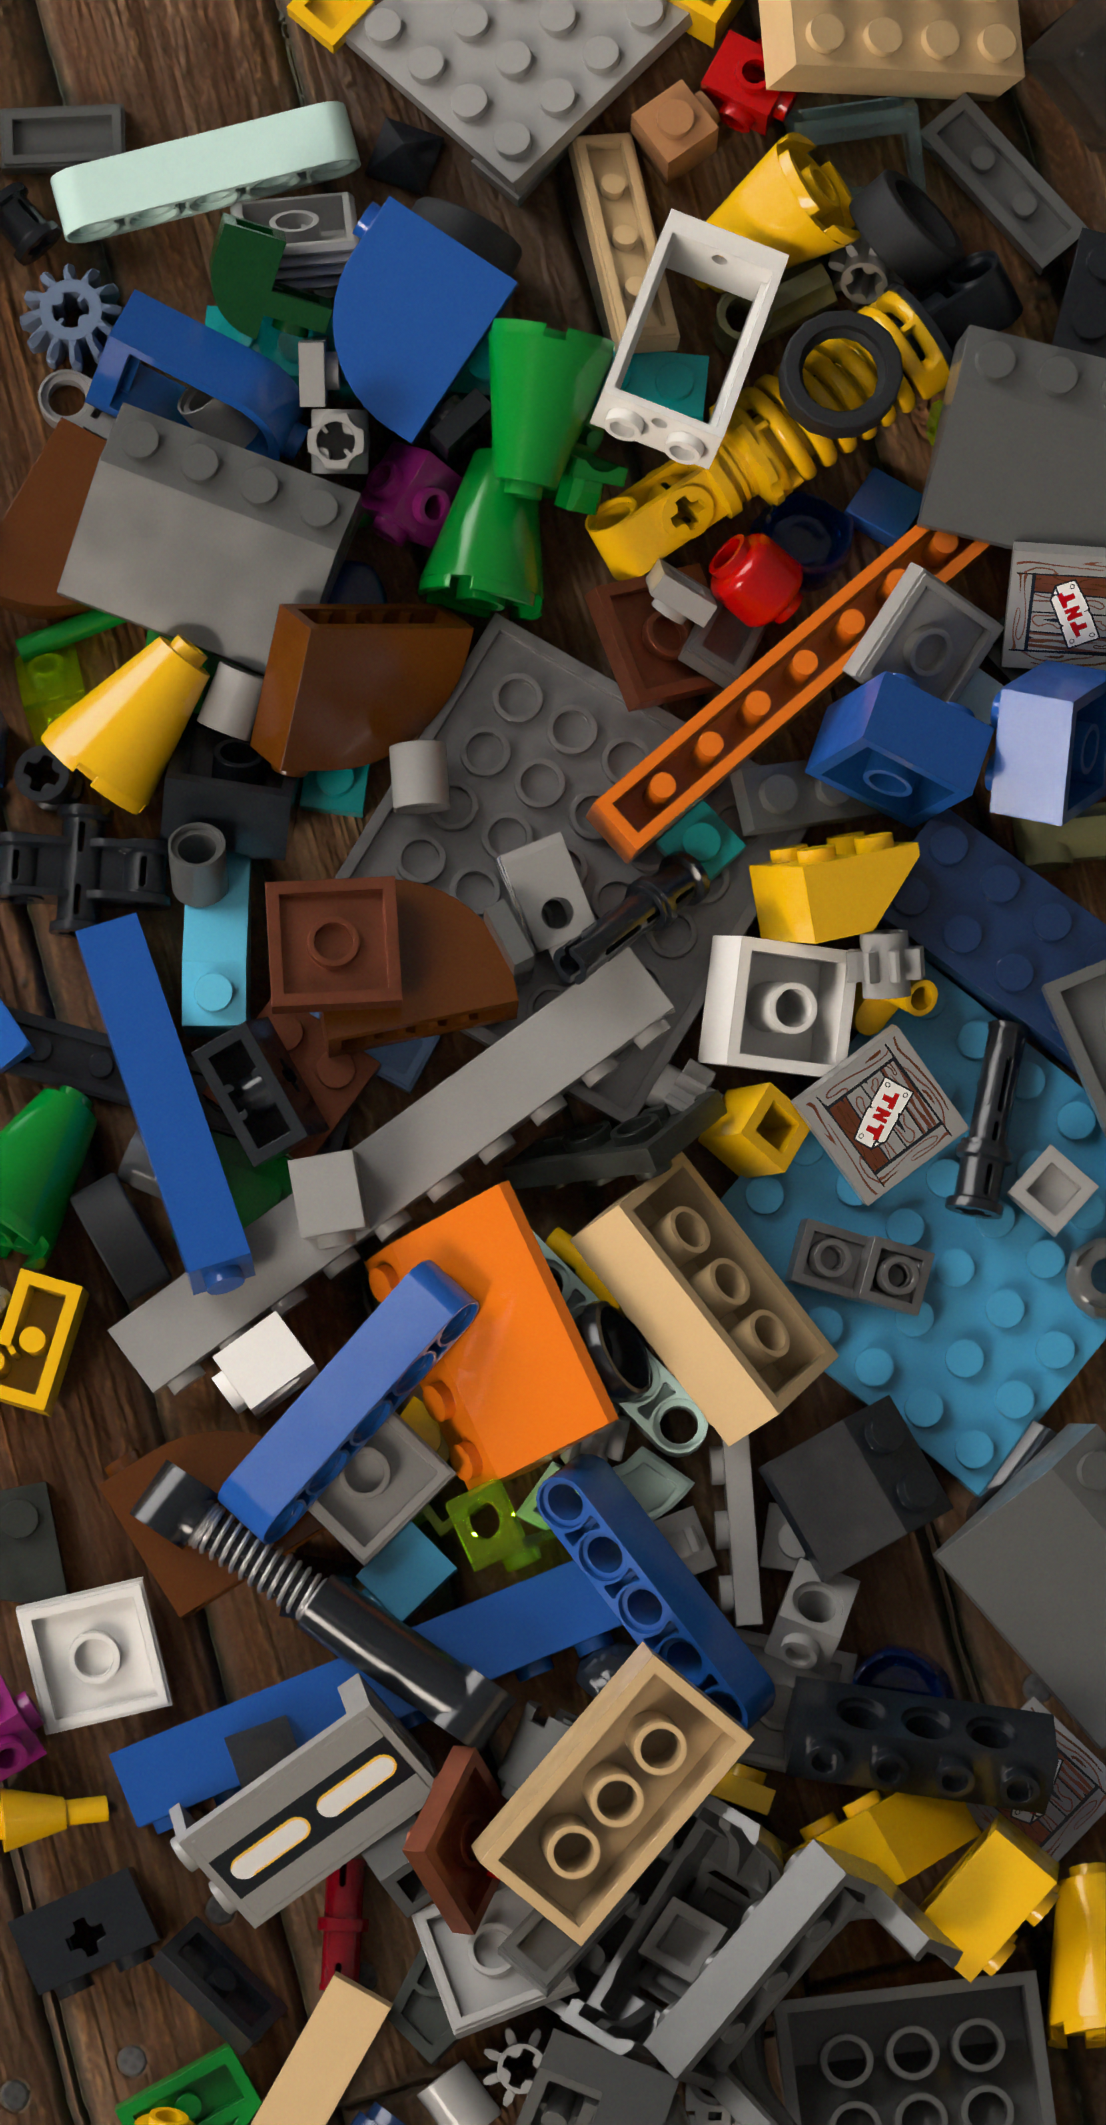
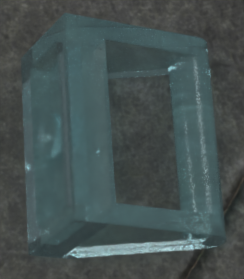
(862, 121)

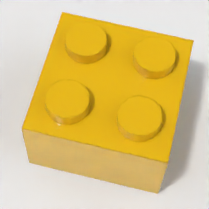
(991, 1894)

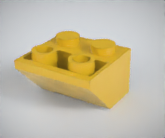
(829, 888)

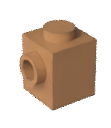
(676, 131)

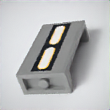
(309, 1809)

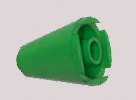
(540, 399)
(487, 550)
(40, 1170)

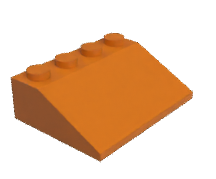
(520, 1373)

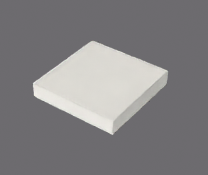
(94, 1655)

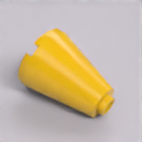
(789, 205)
(132, 722)
(1078, 1959)

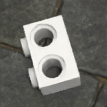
(263, 1367)

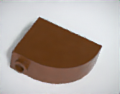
(43, 524)
(354, 682)
(448, 977)
(185, 1574)

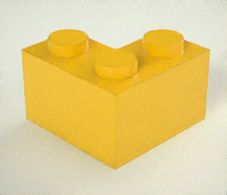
(38, 1340)
(896, 1831)

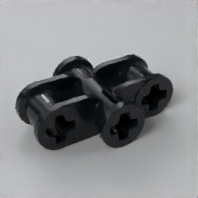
(105, 872)

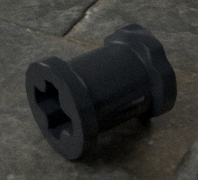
(24, 225)
(41, 761)

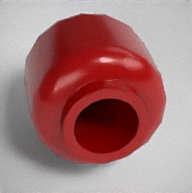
(756, 580)

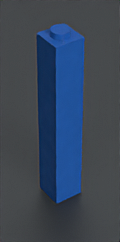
(166, 1106)

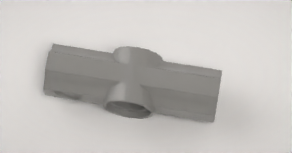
(339, 441)

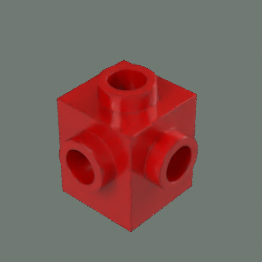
(738, 87)

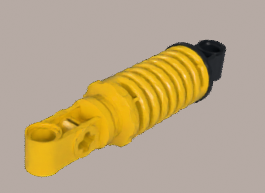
(770, 451)

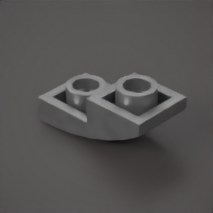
(859, 1267)

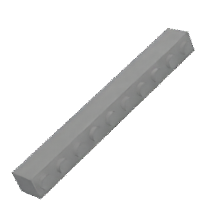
(408, 1160)

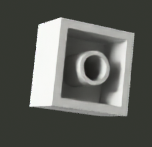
(776, 1006)

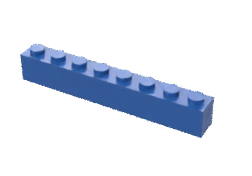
(493, 1635)

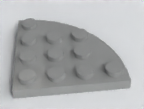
(515, 73)

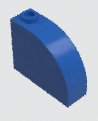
(411, 315)

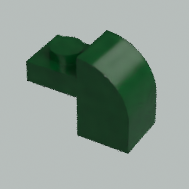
(244, 283)

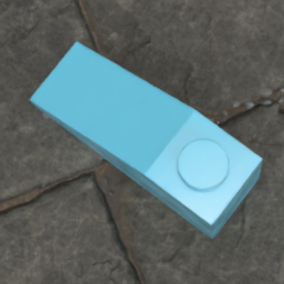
(218, 958)

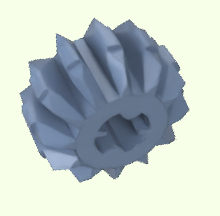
(52, 310)

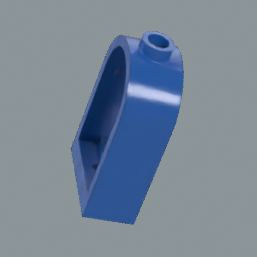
(202, 359)

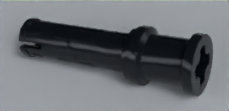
(648, 906)
(985, 1149)

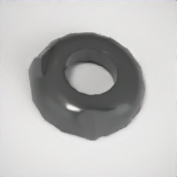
(1079, 1280)

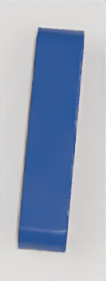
(348, 1402)
(649, 1567)

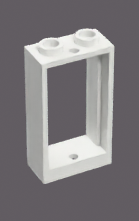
(745, 271)

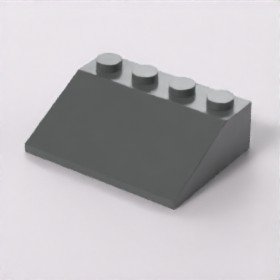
(1019, 445)
(204, 537)
(1040, 1570)
(917, 2055)

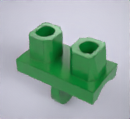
(586, 474)

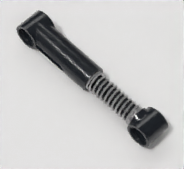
(330, 1611)

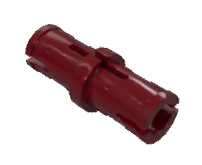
(343, 1922)

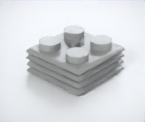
(316, 236)

